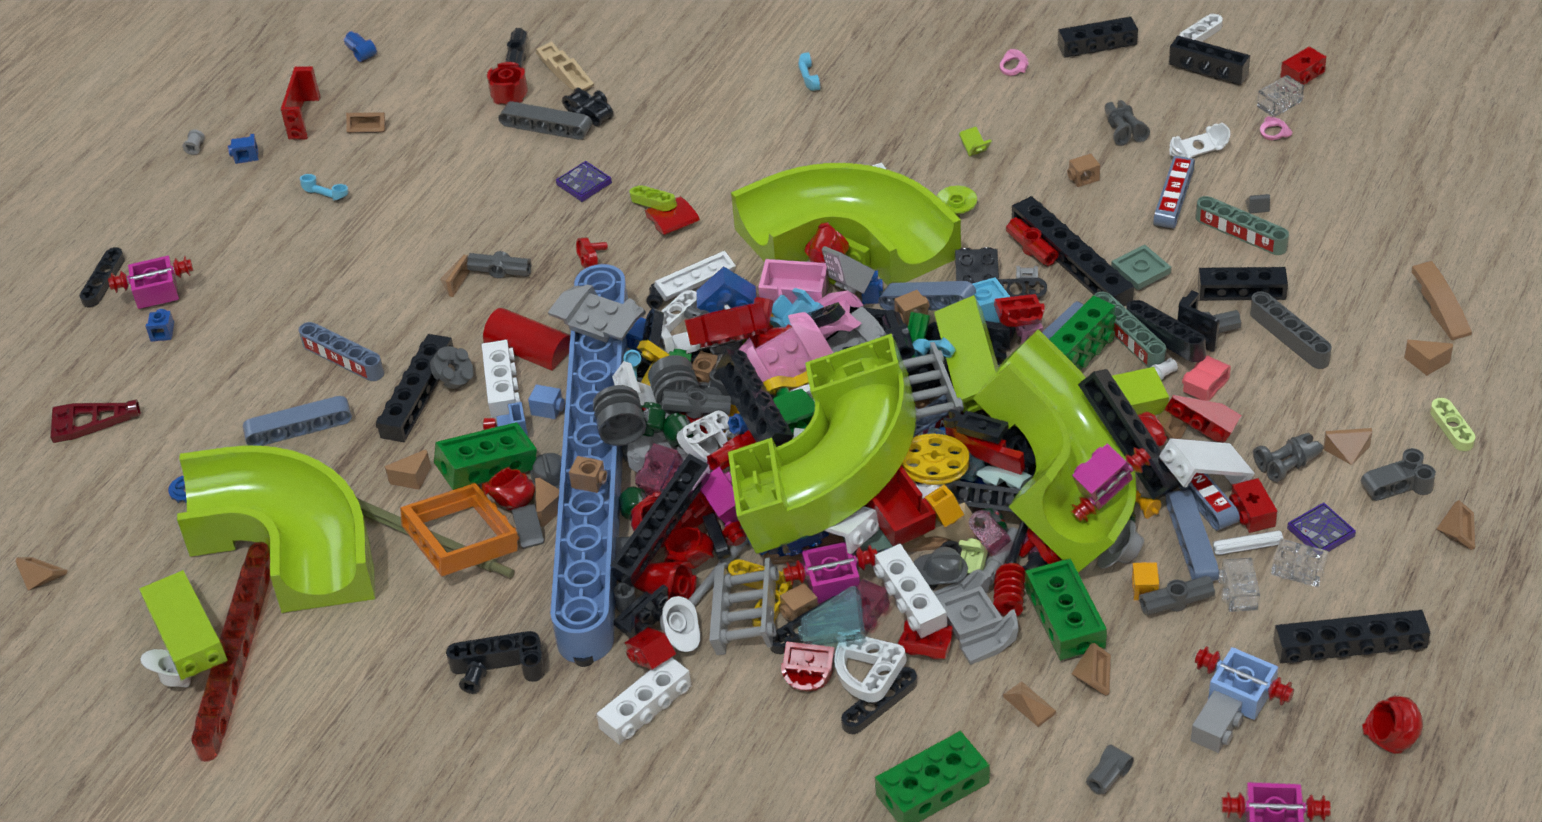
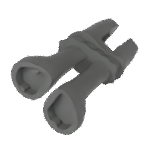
(1125, 123)
(1300, 448)

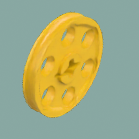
(936, 459)

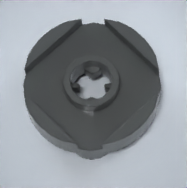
(457, 358)

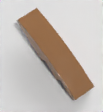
(1442, 300)

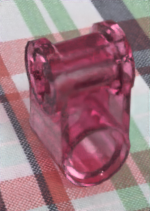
(992, 535)

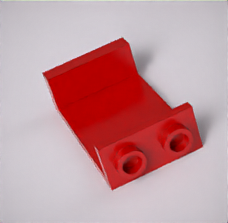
(300, 88)

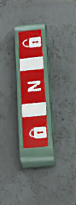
(1242, 225)
(1135, 335)

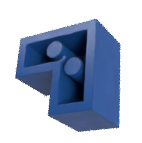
(725, 289)

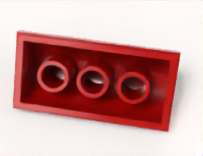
(527, 337)

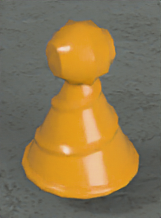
(1148, 506)

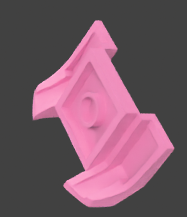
(847, 321)
(788, 351)

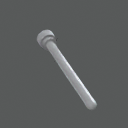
(709, 581)

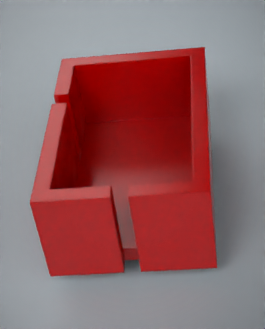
(726, 325)
(899, 510)

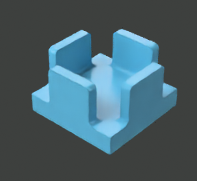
(986, 293)
(783, 307)

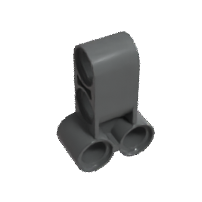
(1400, 477)

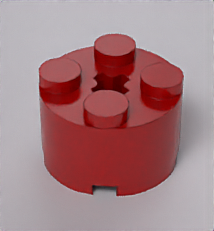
(507, 83)

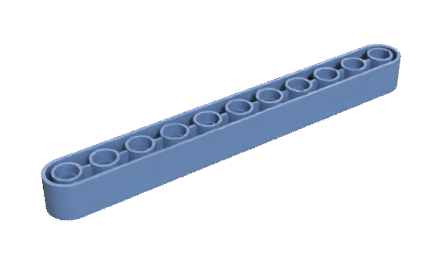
(587, 520)

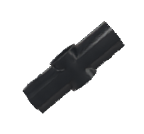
(516, 46)
(894, 324)

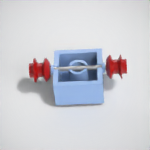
(1244, 679)

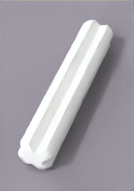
(1247, 542)

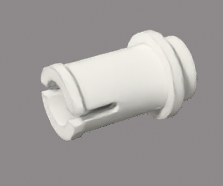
(1166, 368)

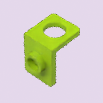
(973, 141)

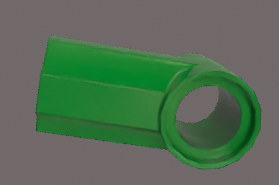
(918, 325)

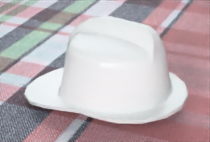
(680, 624)
(160, 662)

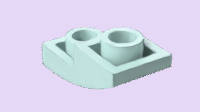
(994, 476)

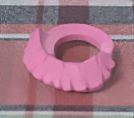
(1010, 55)
(1272, 121)

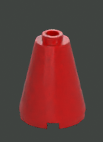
(674, 575)

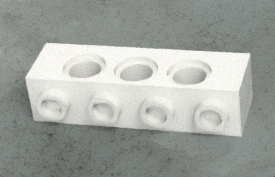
(499, 377)
(902, 576)
(643, 700)

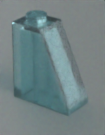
(835, 620)

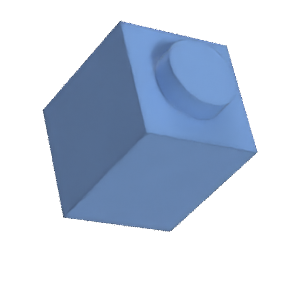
(546, 401)

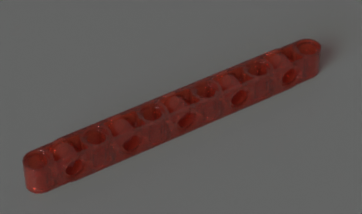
(236, 642)

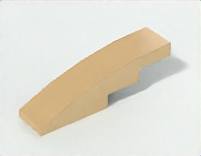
(563, 67)

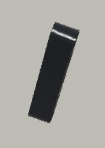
(1174, 334)

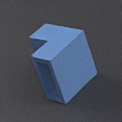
(515, 415)

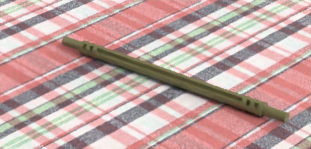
(394, 521)

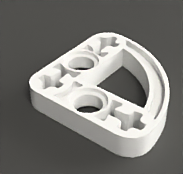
(714, 429)
(882, 662)

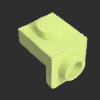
(973, 553)

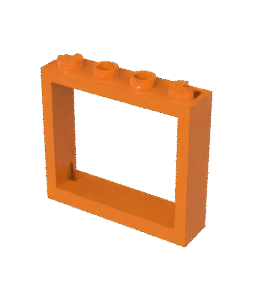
(416, 514)

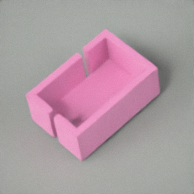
(782, 276)

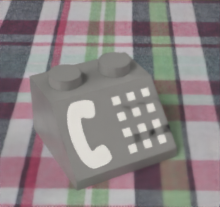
(846, 271)

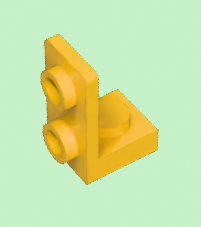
(652, 353)

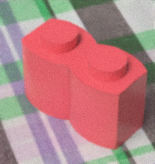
(1206, 378)

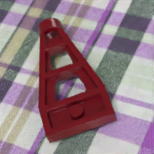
(64, 418)

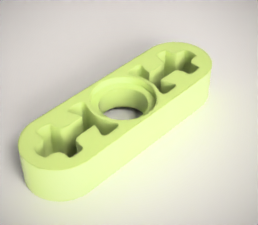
(1452, 415)

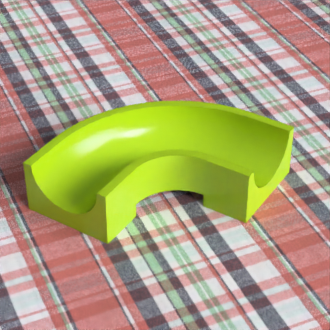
(871, 205)
(1043, 398)
(841, 457)
(291, 505)

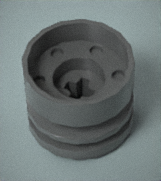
(672, 374)
(619, 415)

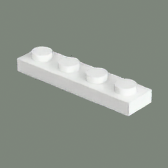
(692, 276)

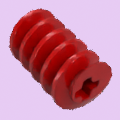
(1009, 589)

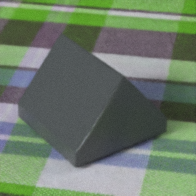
(1258, 203)

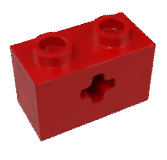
(1304, 65)
(1253, 505)
(649, 648)

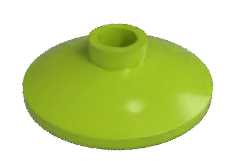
(958, 198)

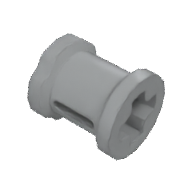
(194, 140)
(1026, 272)

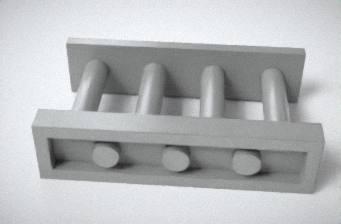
(937, 359)
(723, 599)

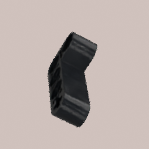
(500, 652)

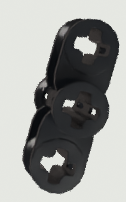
(593, 106)

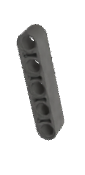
(545, 120)
(1290, 330)

